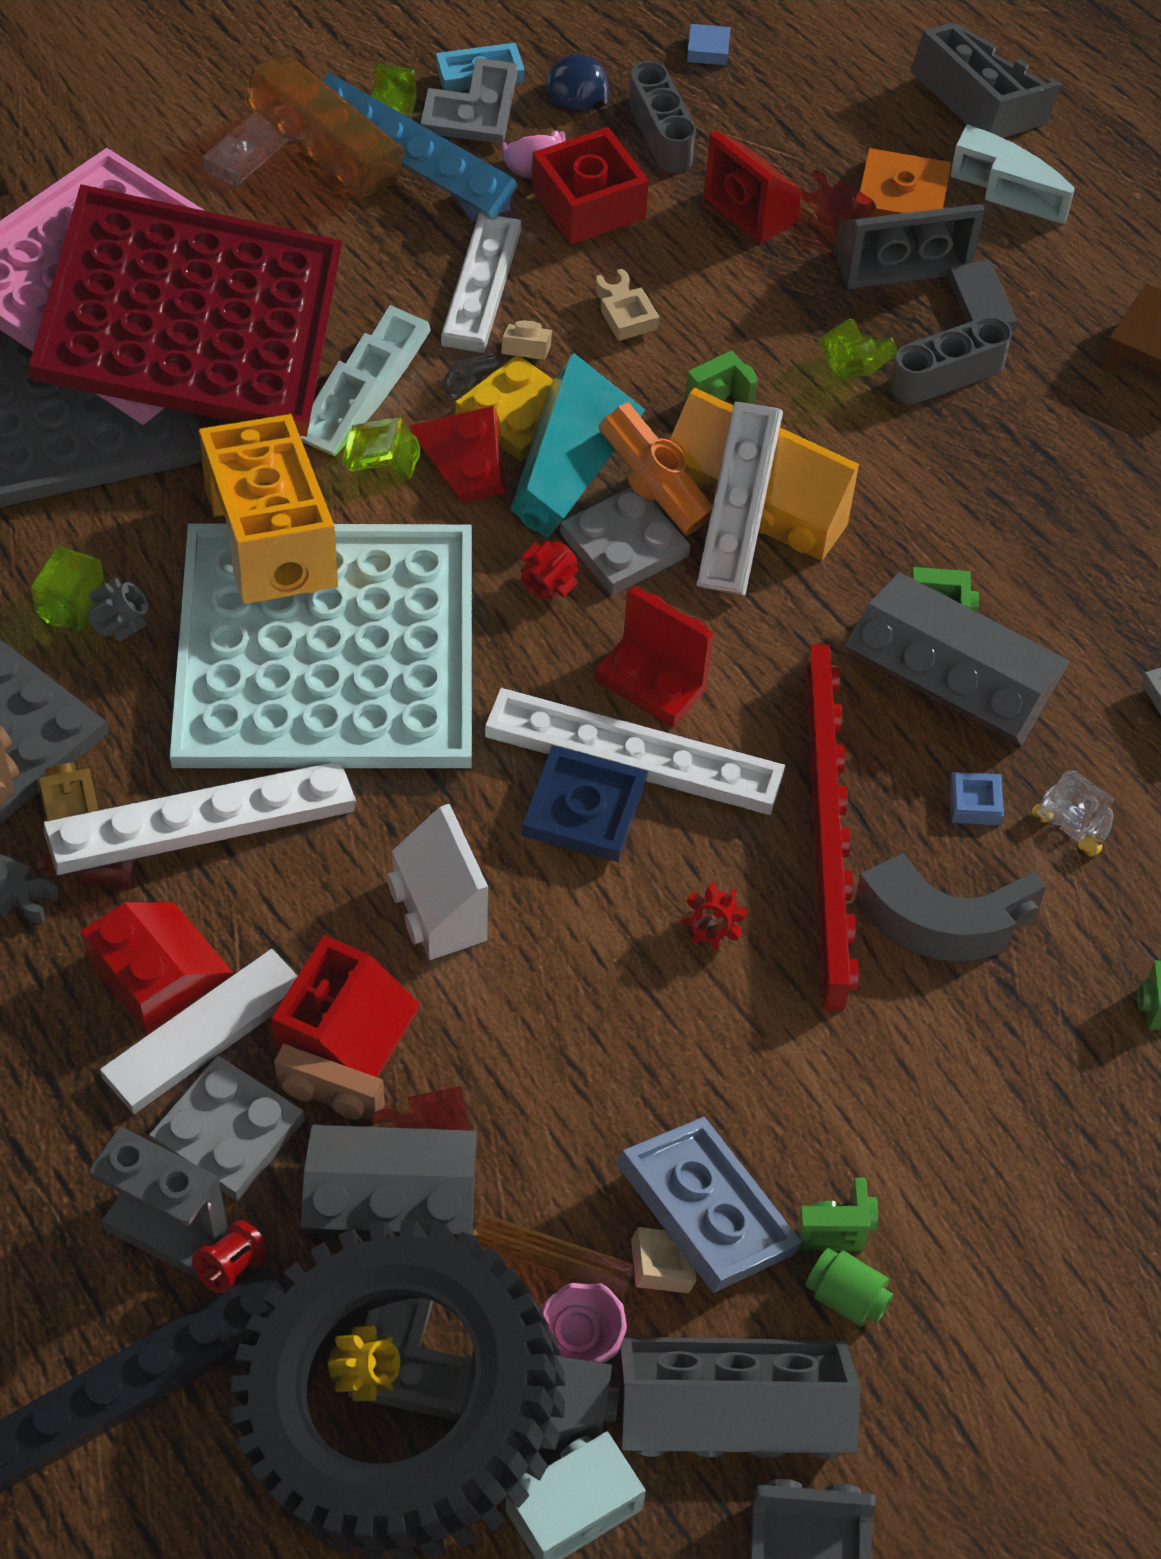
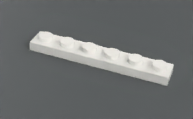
(667, 757)
(198, 817)

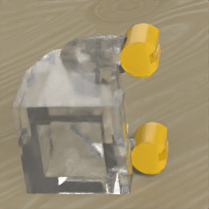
(1080, 809)

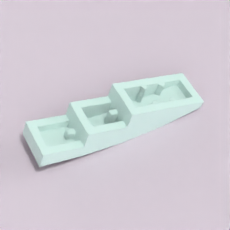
(365, 380)

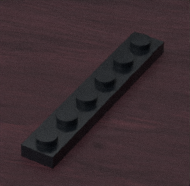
(130, 1380)

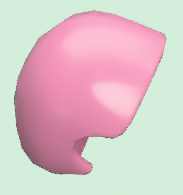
(519, 154)
(586, 1321)

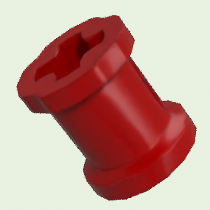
(229, 1257)

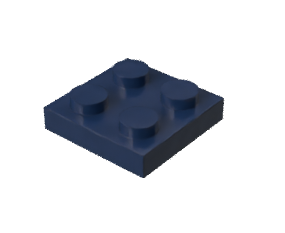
(584, 803)

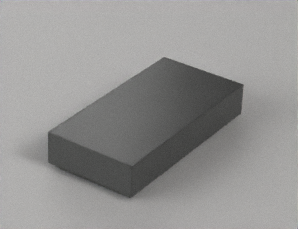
(980, 292)

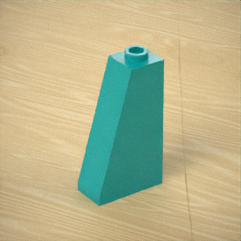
(567, 445)

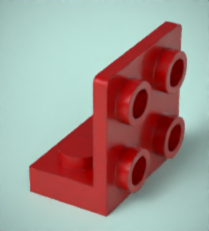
(660, 658)

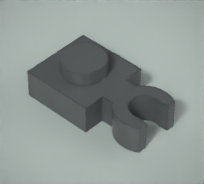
(21, 891)

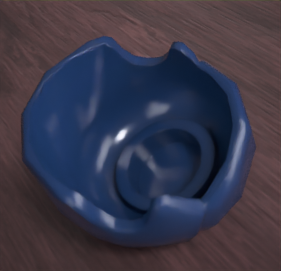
(577, 83)

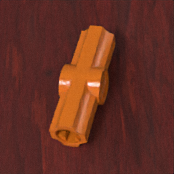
(656, 469)

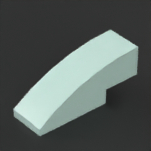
(1011, 175)

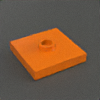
(904, 182)

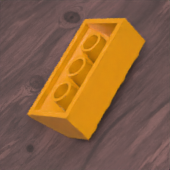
(807, 485)

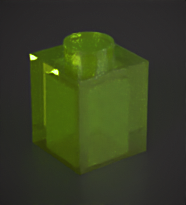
(64, 587)

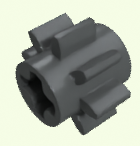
(117, 609)

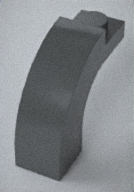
(945, 925)

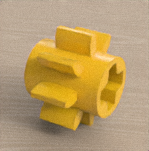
(364, 1363)

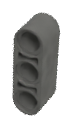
(662, 117)
(950, 359)

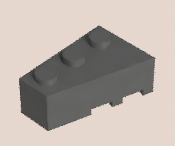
(981, 84)

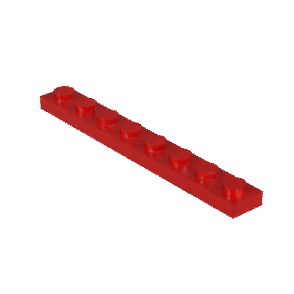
(831, 840)

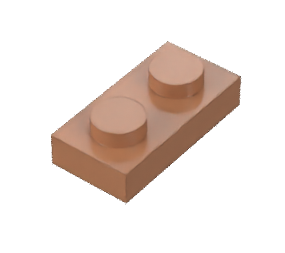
(315, 1078)

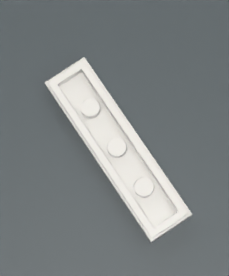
(481, 283)
(739, 498)
(199, 1032)

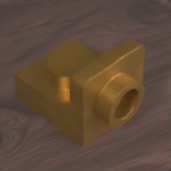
(66, 791)

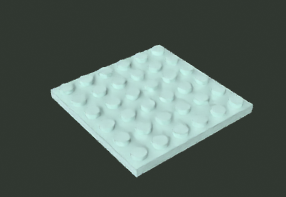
(333, 673)

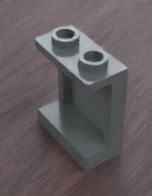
(162, 1202)
(811, 1522)

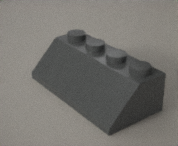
(957, 657)
(738, 1396)

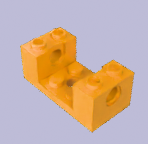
(272, 507)

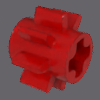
(549, 570)
(723, 907)

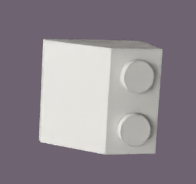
(440, 886)

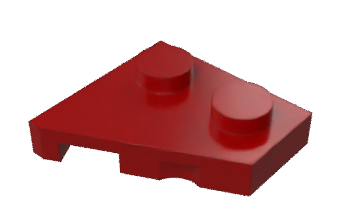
(466, 452)

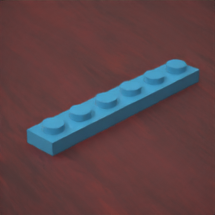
(434, 156)

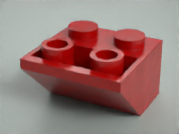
(344, 1009)

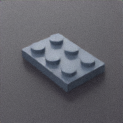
(708, 1204)

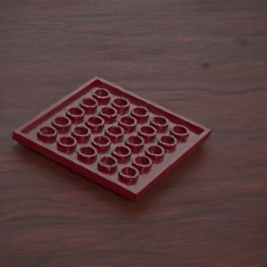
(187, 309)

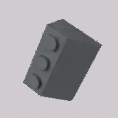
(906, 245)
(388, 1177)

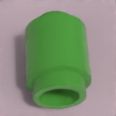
(850, 1287)

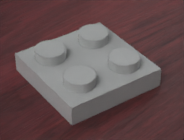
(624, 540)
(228, 1126)

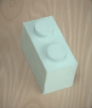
(577, 1498)

